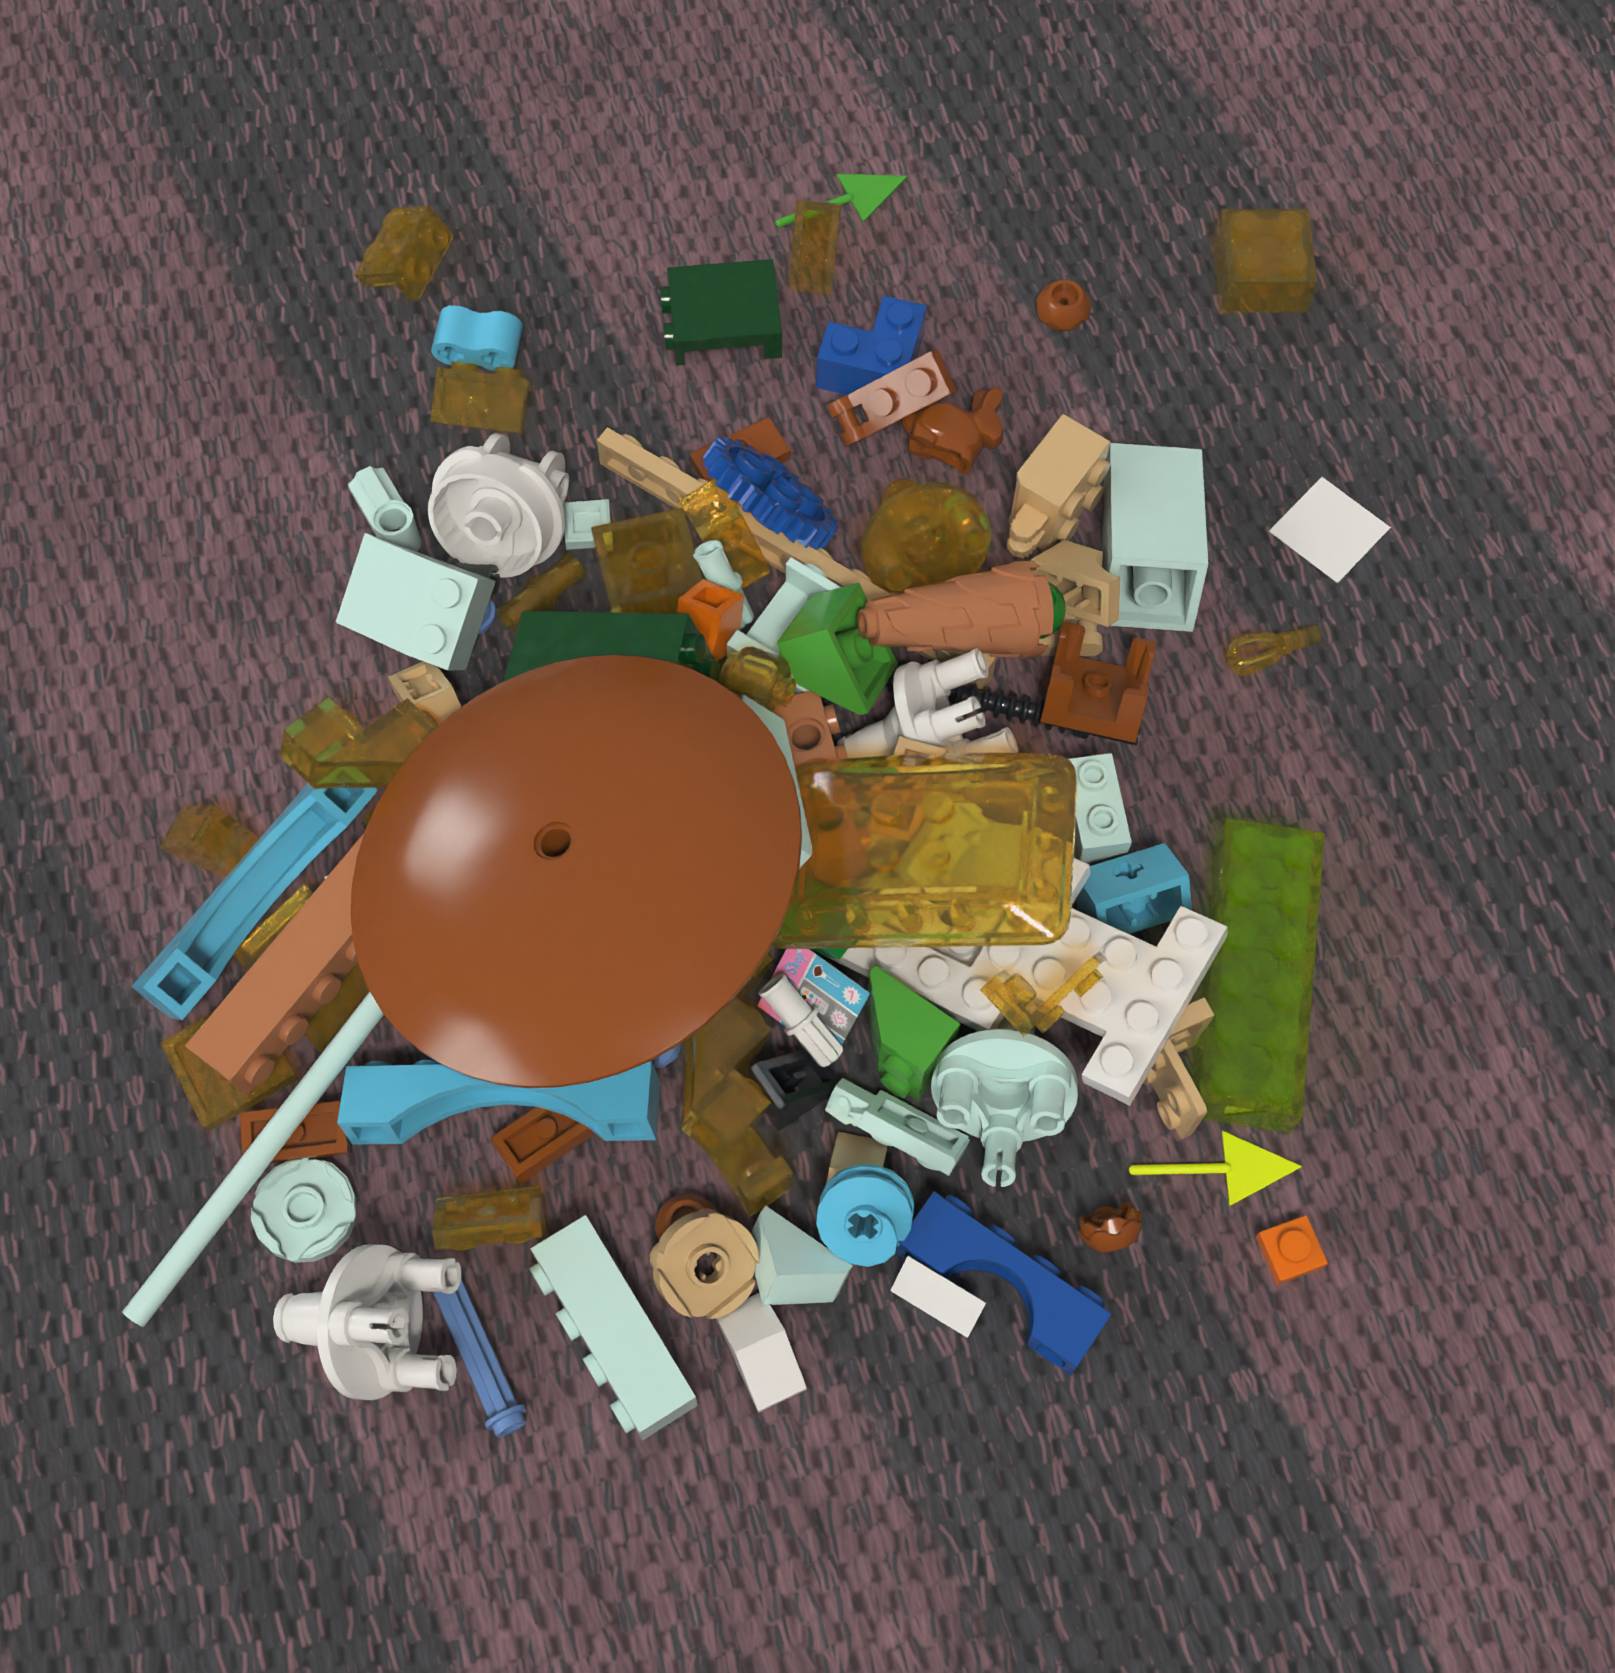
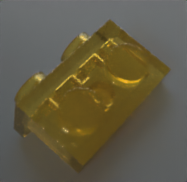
(406, 251)

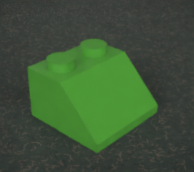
(831, 655)
(905, 1034)

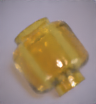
(760, 677)

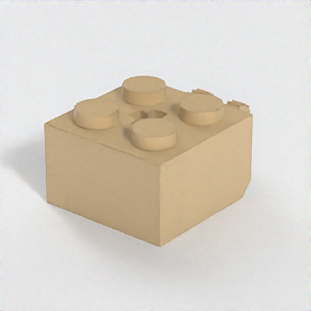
(1056, 487)

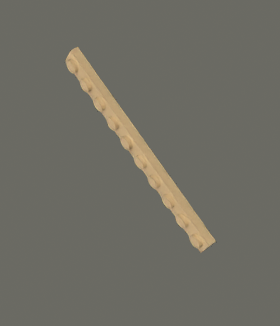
(668, 483)

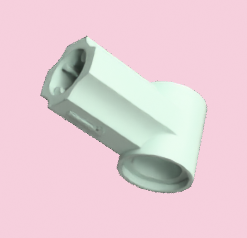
(385, 508)

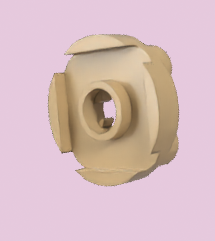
(677, 1257)

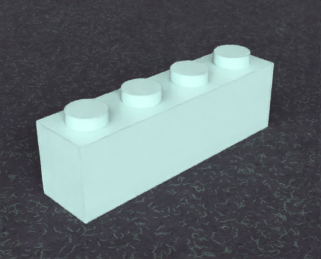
(613, 1327)

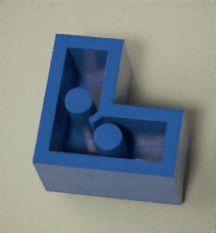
(857, 357)

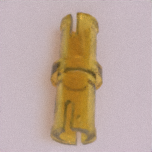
(542, 591)

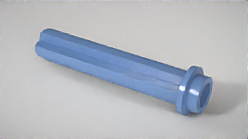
(481, 1362)

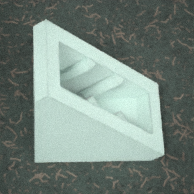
(793, 1264)

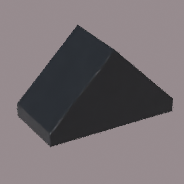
(792, 1085)

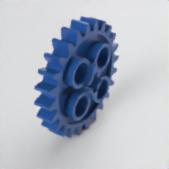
(770, 493)

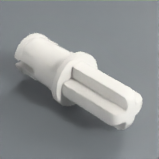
(801, 1020)

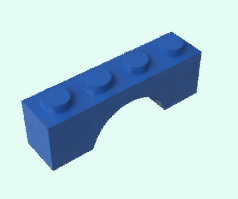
(1060, 1317)

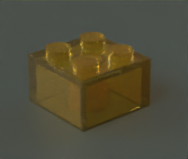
(1264, 261)
(646, 562)

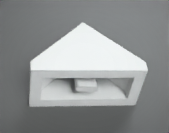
(762, 1353)

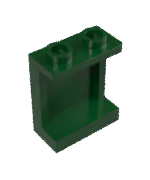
(722, 308)

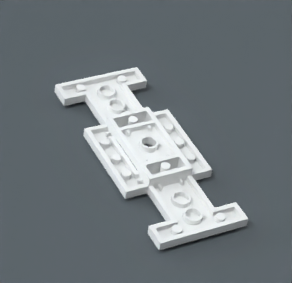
(1129, 1007)

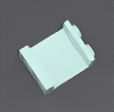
(800, 584)

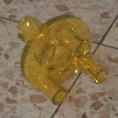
(924, 535)

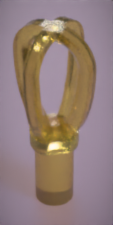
(1284, 644)

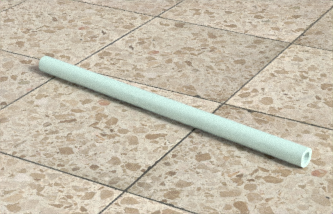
(253, 1162)

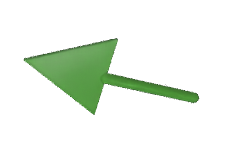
(864, 192)

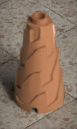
(988, 610)

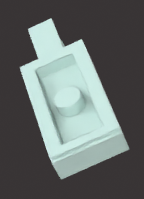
(898, 1125)

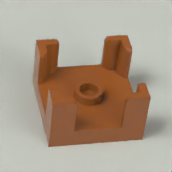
(1097, 694)

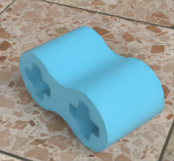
(477, 337)

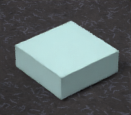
(580, 518)

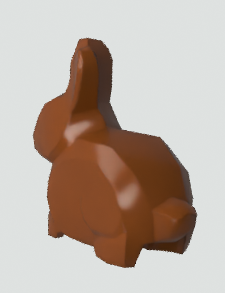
(955, 434)

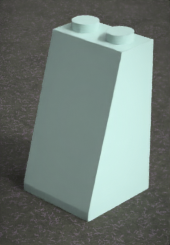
(1155, 534)

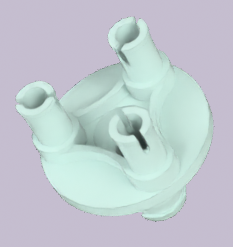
(1004, 1092)

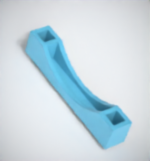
(224, 920)
(397, 1101)

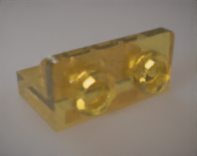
(480, 399)
(488, 1218)

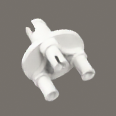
(925, 712)
(372, 1322)

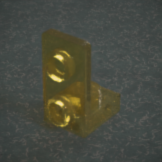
(720, 519)
(1016, 1001)
(755, 1174)

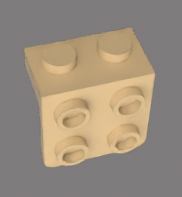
(1179, 1099)

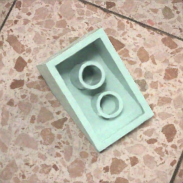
(415, 603)

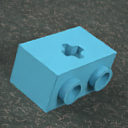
(1136, 890)

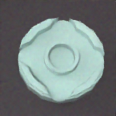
(317, 1221)

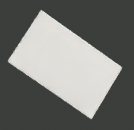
(938, 1296)

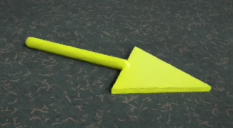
(1245, 1165)

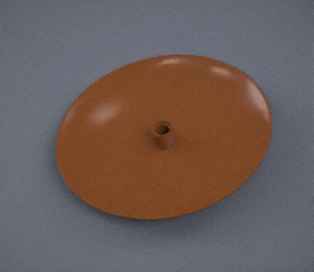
(628, 939)

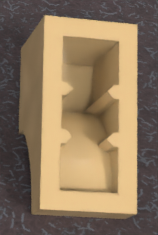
(1085, 585)
(427, 689)

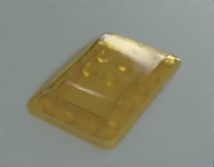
(935, 851)

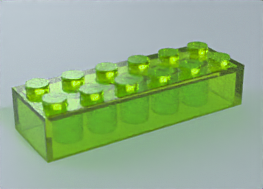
(1262, 978)

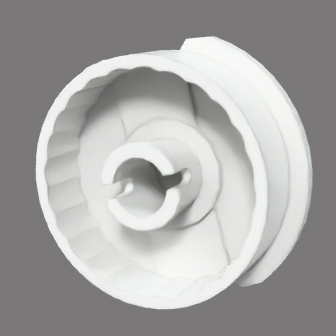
(499, 506)

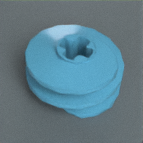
(865, 1214)

